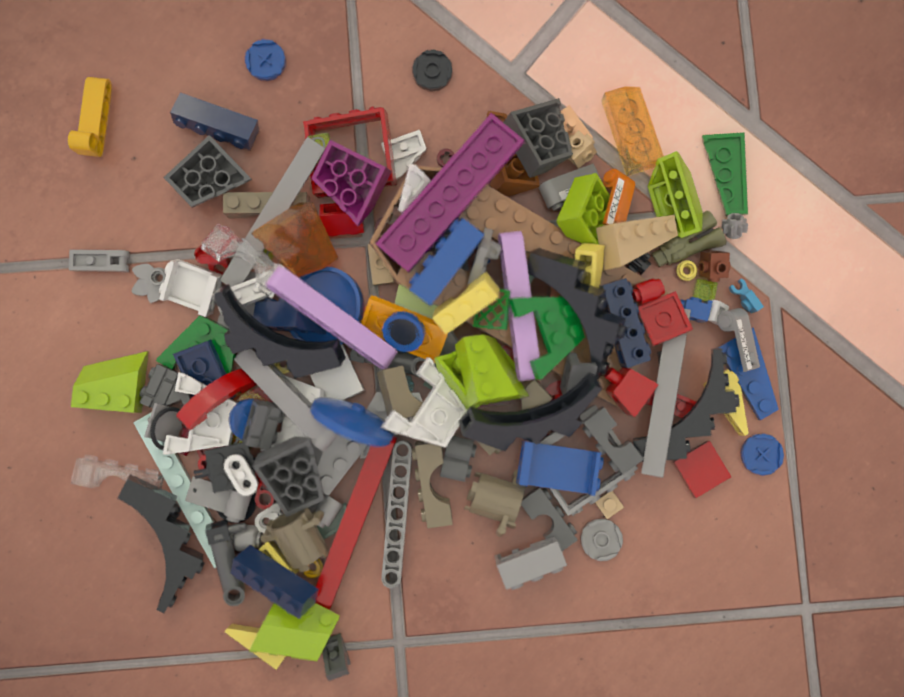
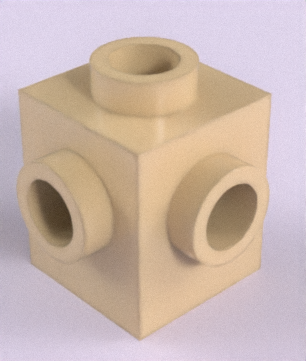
(582, 149)

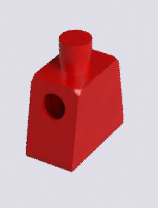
(629, 389)

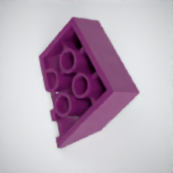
(350, 180)

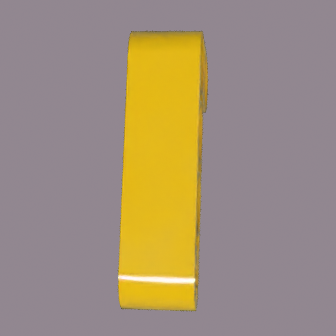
(93, 120)

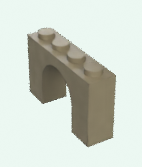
(397, 393)

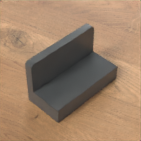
(575, 372)

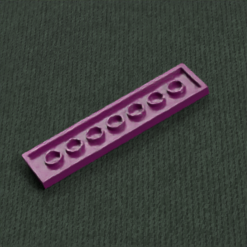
(450, 192)

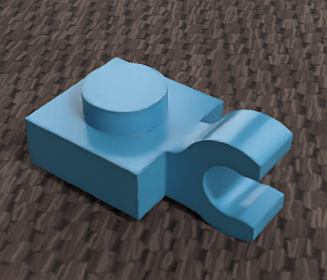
(748, 298)

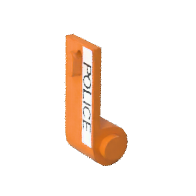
(620, 198)

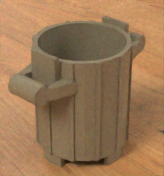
(496, 500)
(298, 538)

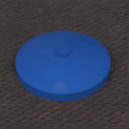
(340, 290)
(351, 421)

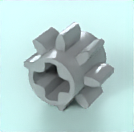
(734, 225)

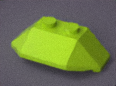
(675, 194)

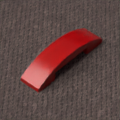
(213, 395)

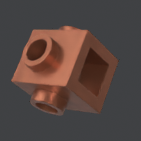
(714, 265)

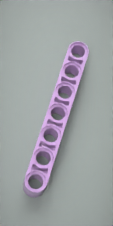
(517, 280)
(331, 317)

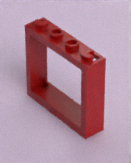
(354, 117)

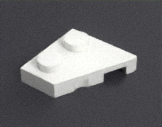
(406, 151)
(413, 186)

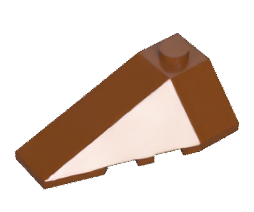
(512, 177)

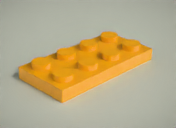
(379, 310)

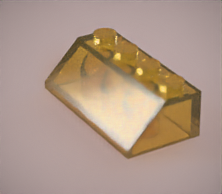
(632, 129)

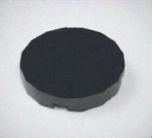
(432, 70)

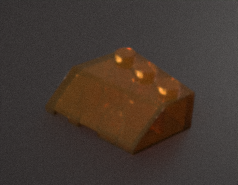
(298, 240)

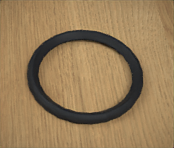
(152, 431)

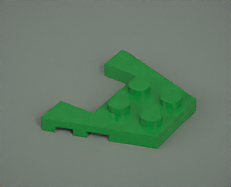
(558, 327)
(199, 331)

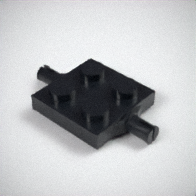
(215, 465)

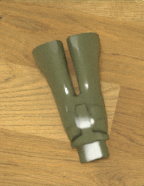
(680, 248)

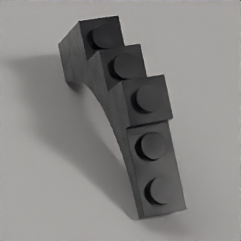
(567, 277)
(271, 347)
(698, 420)
(531, 424)
(155, 506)

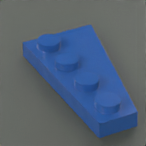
(754, 383)

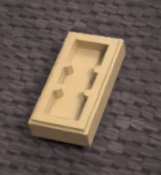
(379, 272)

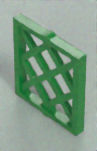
(505, 311)

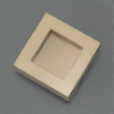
(609, 504)

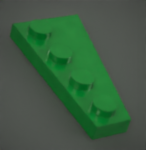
(728, 166)

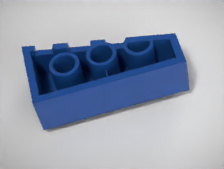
(446, 261)

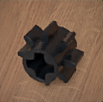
(640, 264)

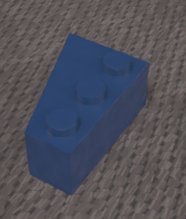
(284, 317)

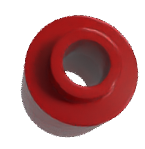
(648, 291)

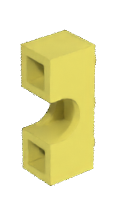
(476, 297)

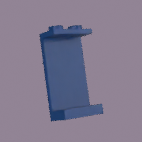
(559, 468)

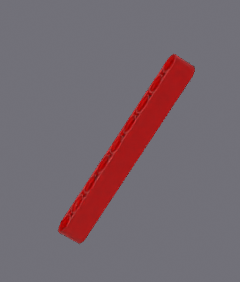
(352, 523)

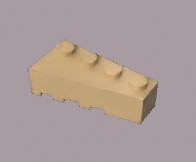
(634, 238)

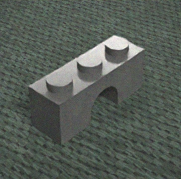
(623, 456)
(538, 503)

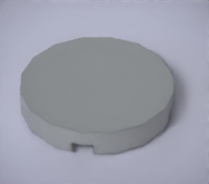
(601, 539)

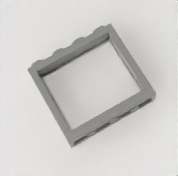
(607, 485)

